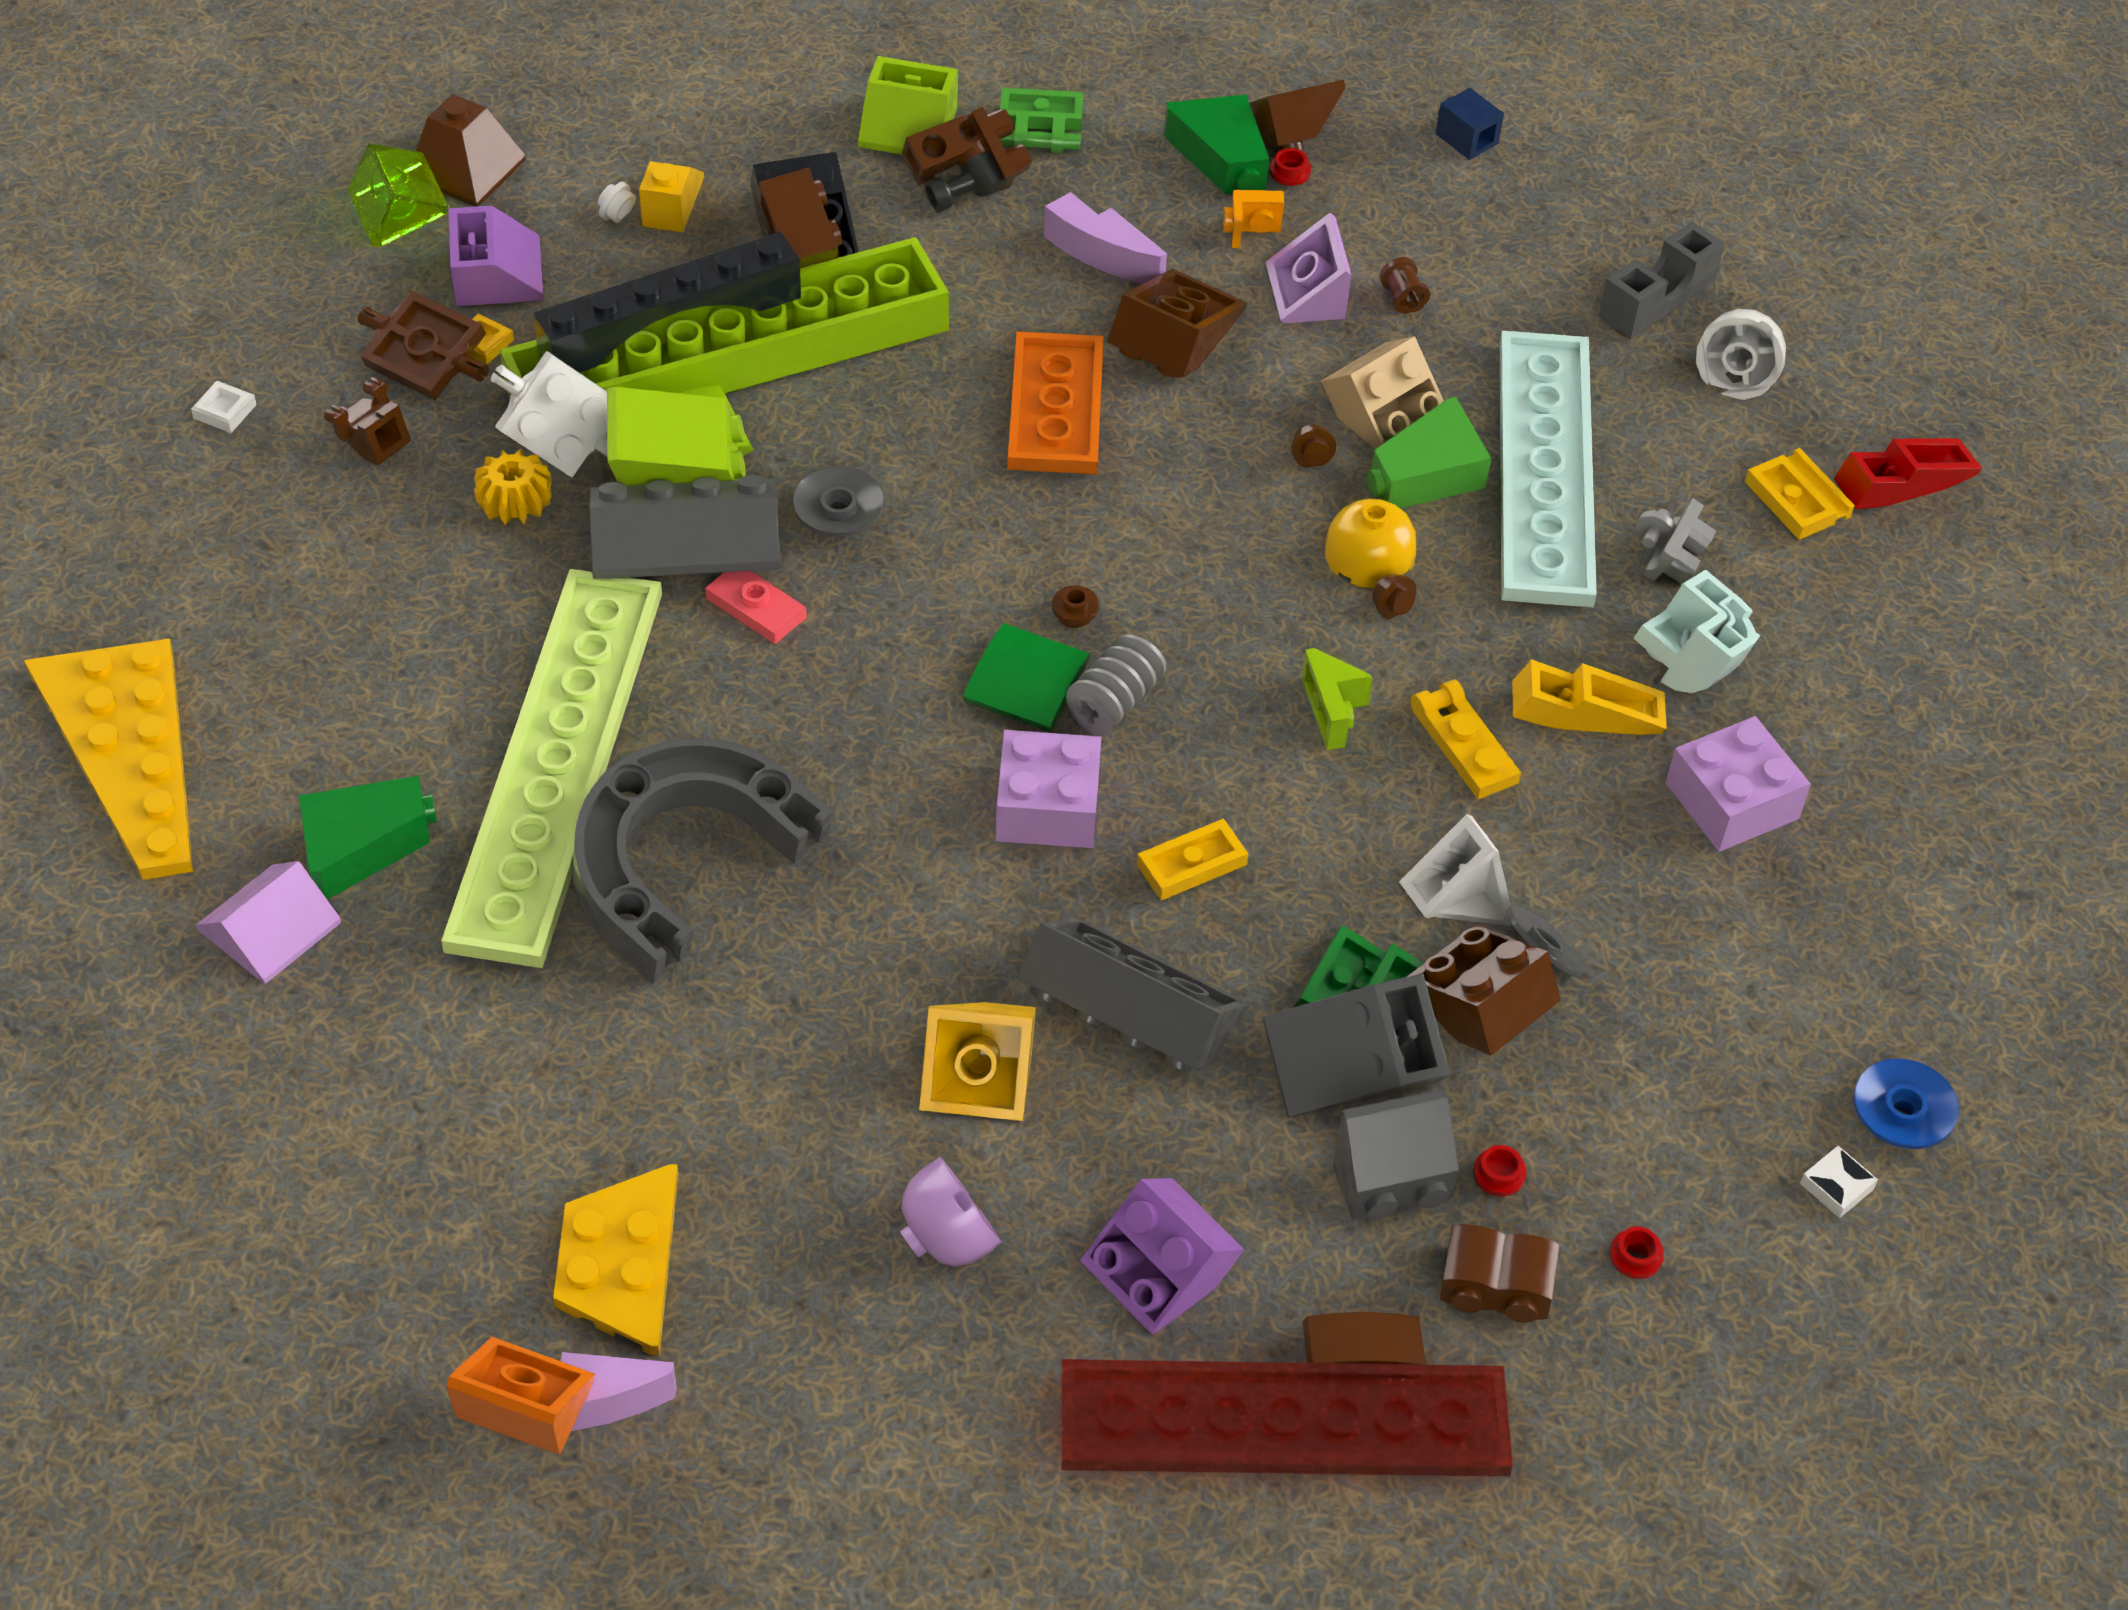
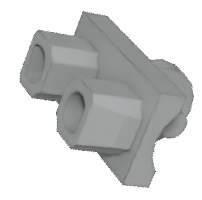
(1669, 536)

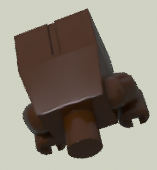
(371, 425)

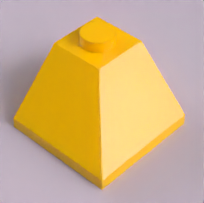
(977, 1059)

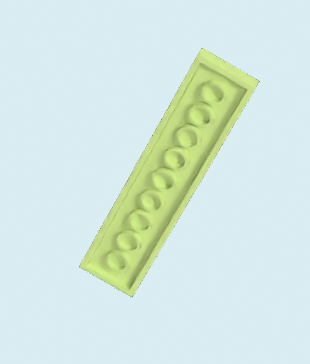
(552, 762)

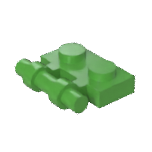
(1043, 111)

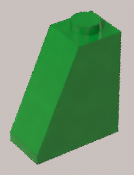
(1220, 140)
(363, 830)

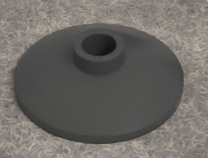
(838, 501)
(1539, 933)

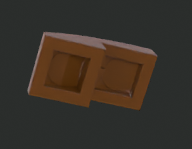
(1363, 1338)

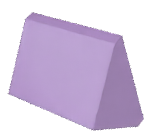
(1312, 275)
(271, 920)

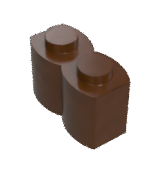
(1499, 1272)

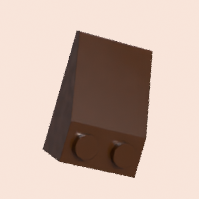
(1173, 322)

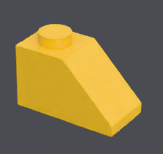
(668, 195)

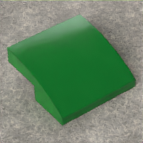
(1025, 677)
(1354, 964)

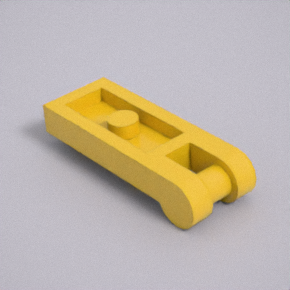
(1465, 739)

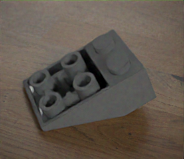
(1356, 1046)

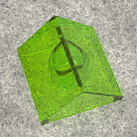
(394, 193)

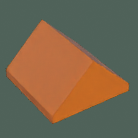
(519, 1393)

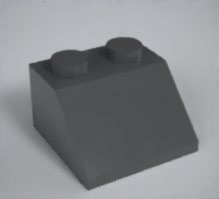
(1396, 1155)

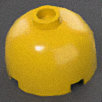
(1370, 542)

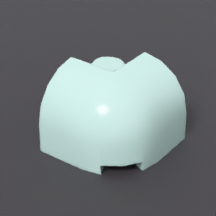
(1699, 634)

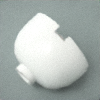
(1745, 346)

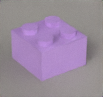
(1737, 783)
(1048, 789)

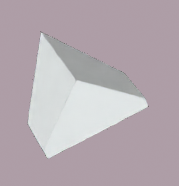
(1460, 878)

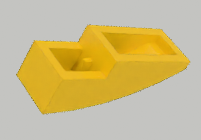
(1587, 701)

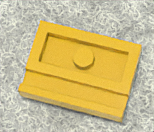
(1799, 493)

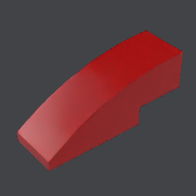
(1905, 471)

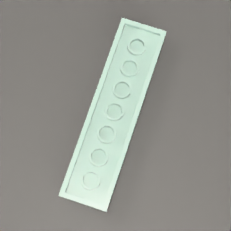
(1546, 470)

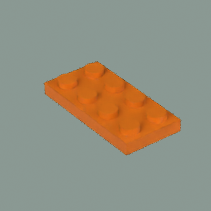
(1056, 403)

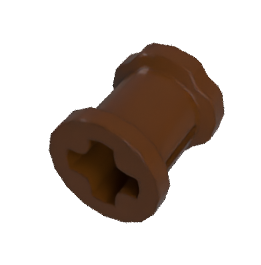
(1404, 285)

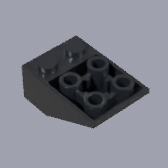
(823, 168)

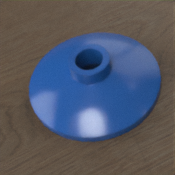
(1909, 1087)

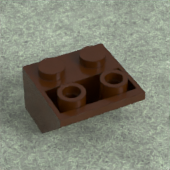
(795, 207)
(1489, 987)

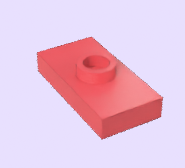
(756, 604)

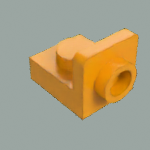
(1253, 212)

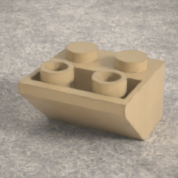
(1383, 390)

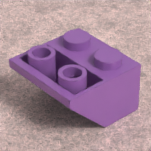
(493, 258)
(1161, 1253)

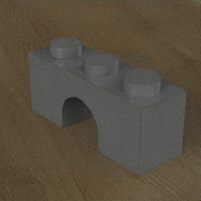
(1642, 296)

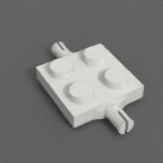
(555, 413)

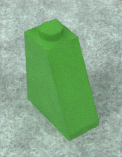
(1430, 459)

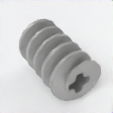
(1115, 683)

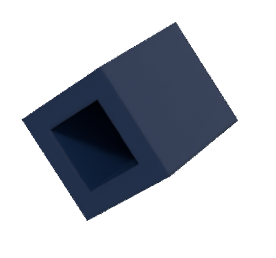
(1469, 123)

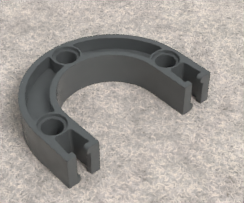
(666, 778)

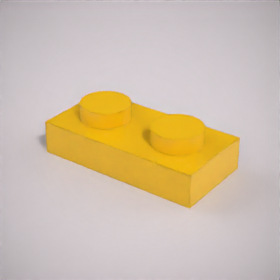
(1192, 859)

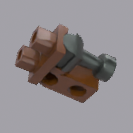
(976, 148)

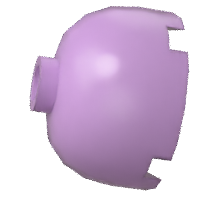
(945, 1218)

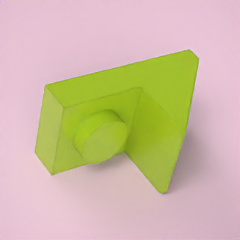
(1333, 693)

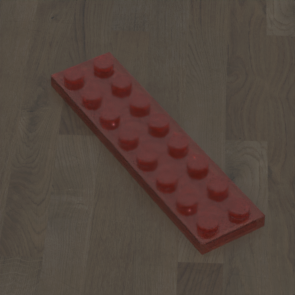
(1284, 1418)

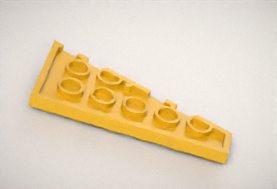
(125, 734)

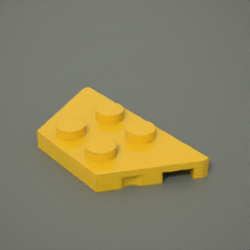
(619, 1256)

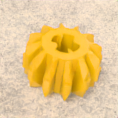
(513, 486)

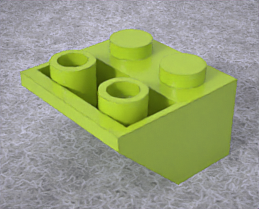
(905, 100)

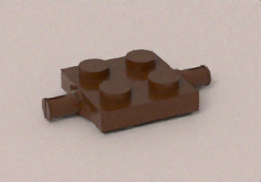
(423, 345)

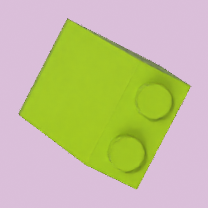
(671, 437)

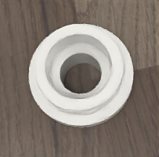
(616, 202)

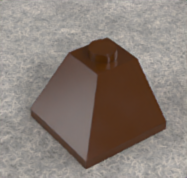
(1295, 115)
(468, 150)

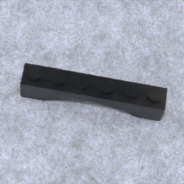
(746, 275)

